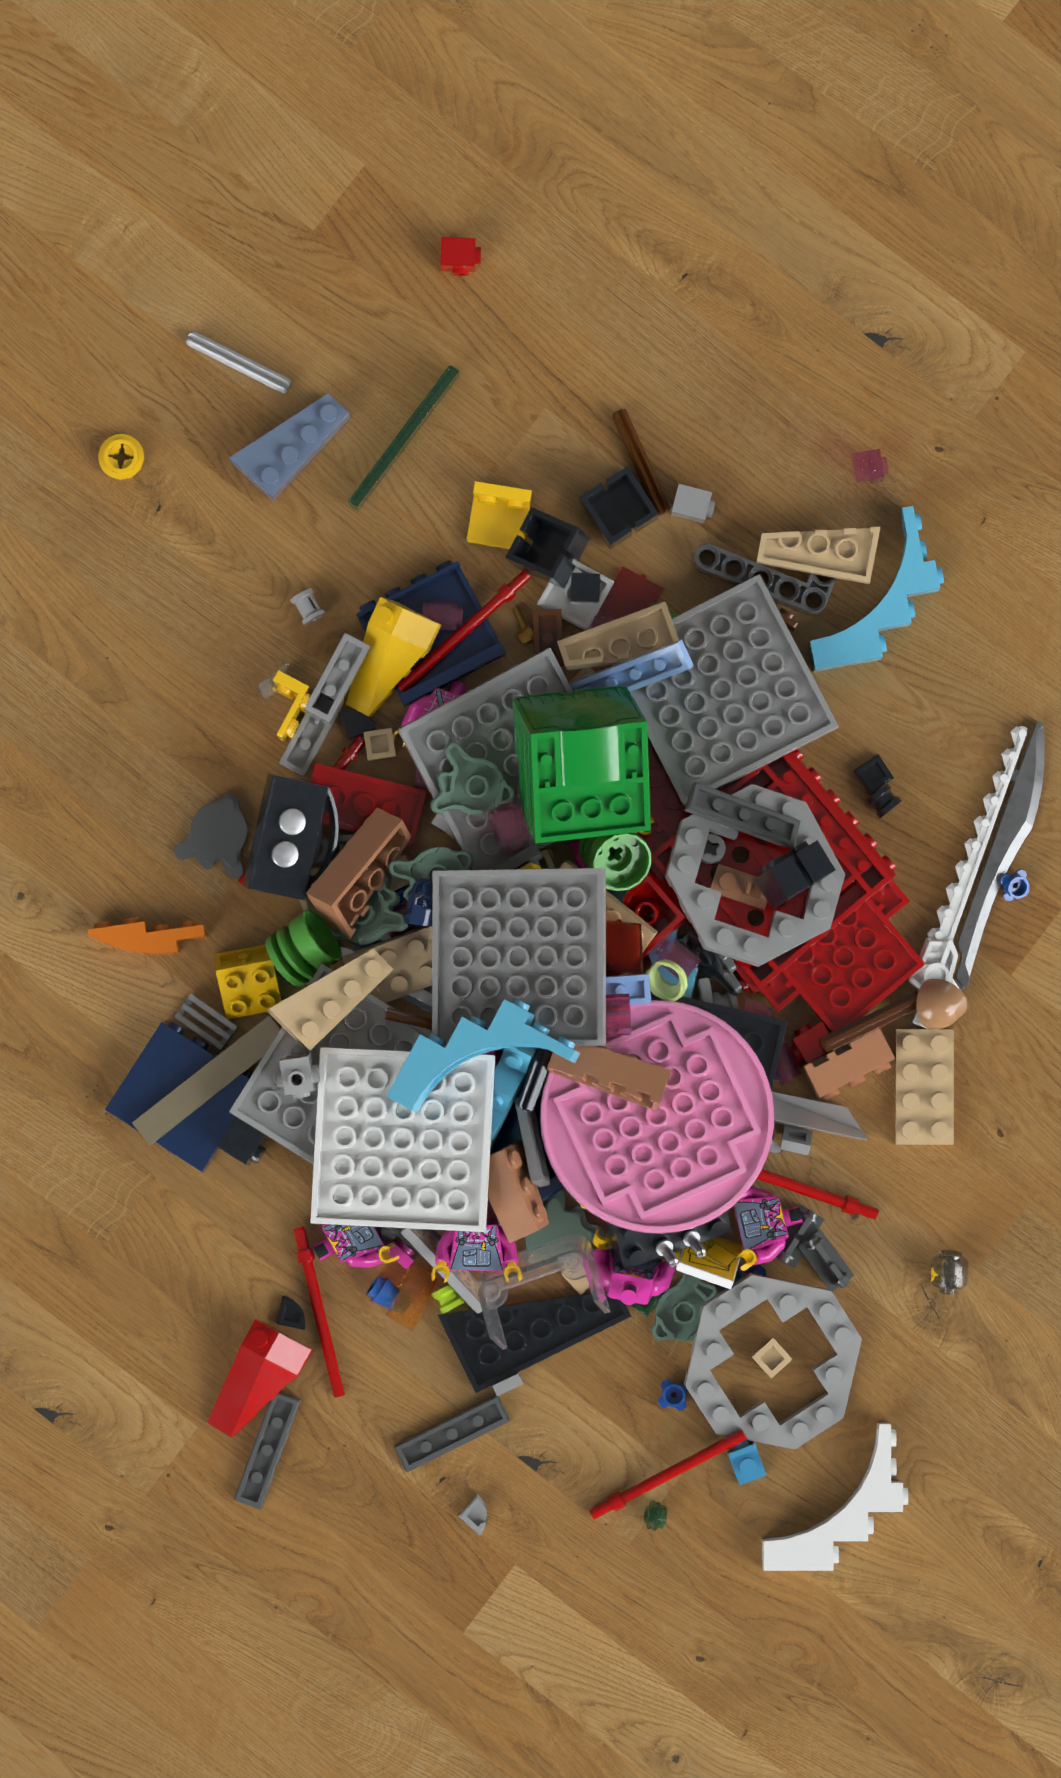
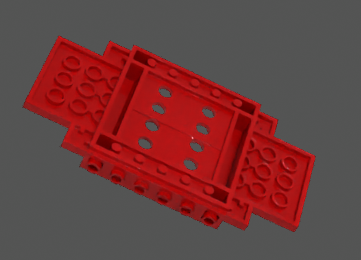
(861, 954)

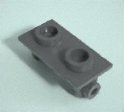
(799, 1233)
(826, 1261)

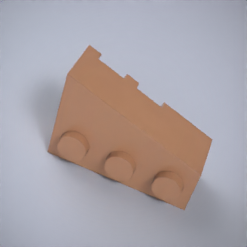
(848, 1064)
(512, 1193)

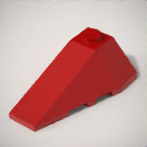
(657, 906)
(259, 1372)

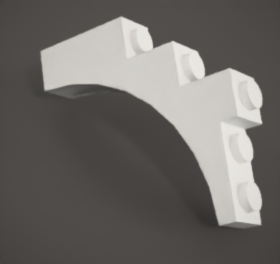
(876, 1493)

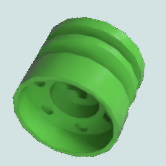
(624, 865)
(302, 948)

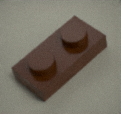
(547, 631)

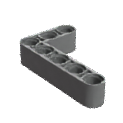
(774, 578)

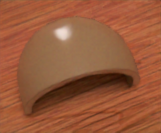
(939, 1003)

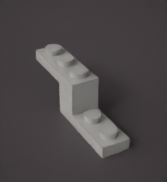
(324, 704)

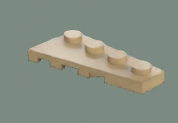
(620, 639)

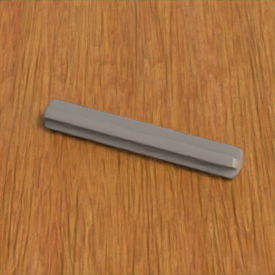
(238, 361)

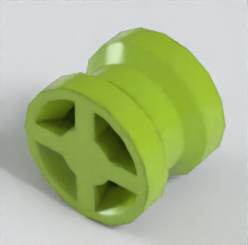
(447, 1298)

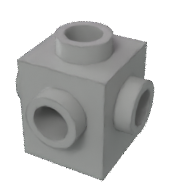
(301, 1065)

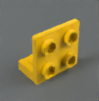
(497, 514)
(290, 688)
(247, 981)

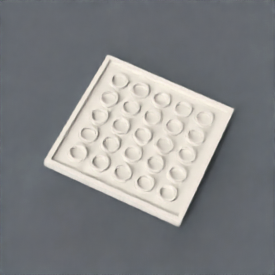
(398, 1165)

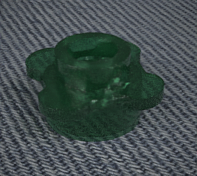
(655, 1515)

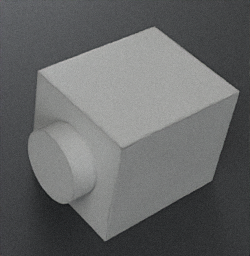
(692, 504)

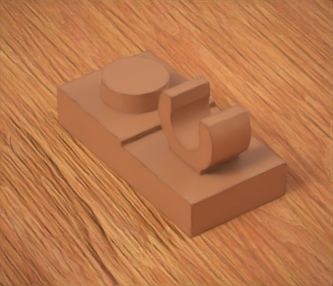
(738, 886)

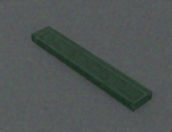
(404, 437)

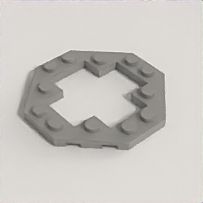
(701, 902)
(787, 1300)

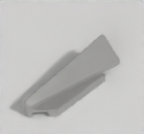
(815, 1116)

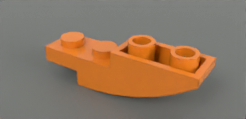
(135, 936)

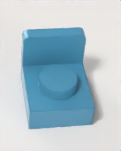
(746, 1462)

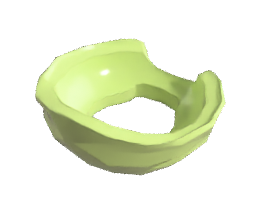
(662, 988)

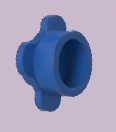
(1022, 888)
(666, 1399)

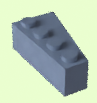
(288, 448)

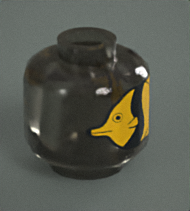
(949, 1271)

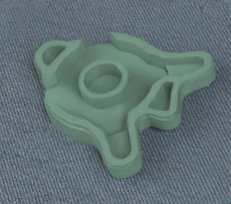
(471, 785)
(428, 861)
(378, 918)
(562, 1223)
(680, 1309)

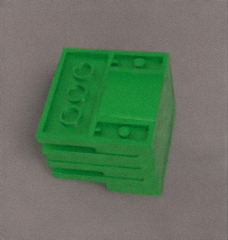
(582, 763)

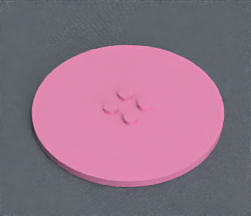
(670, 1164)

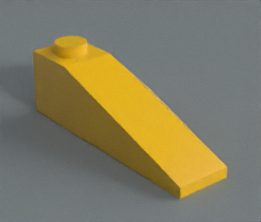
(396, 642)

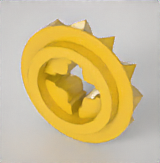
(112, 447)

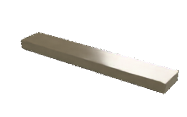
(207, 1081)

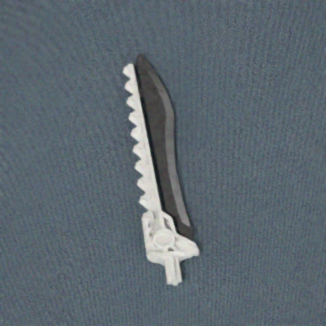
(1016, 822)

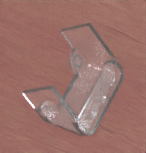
(567, 1254)

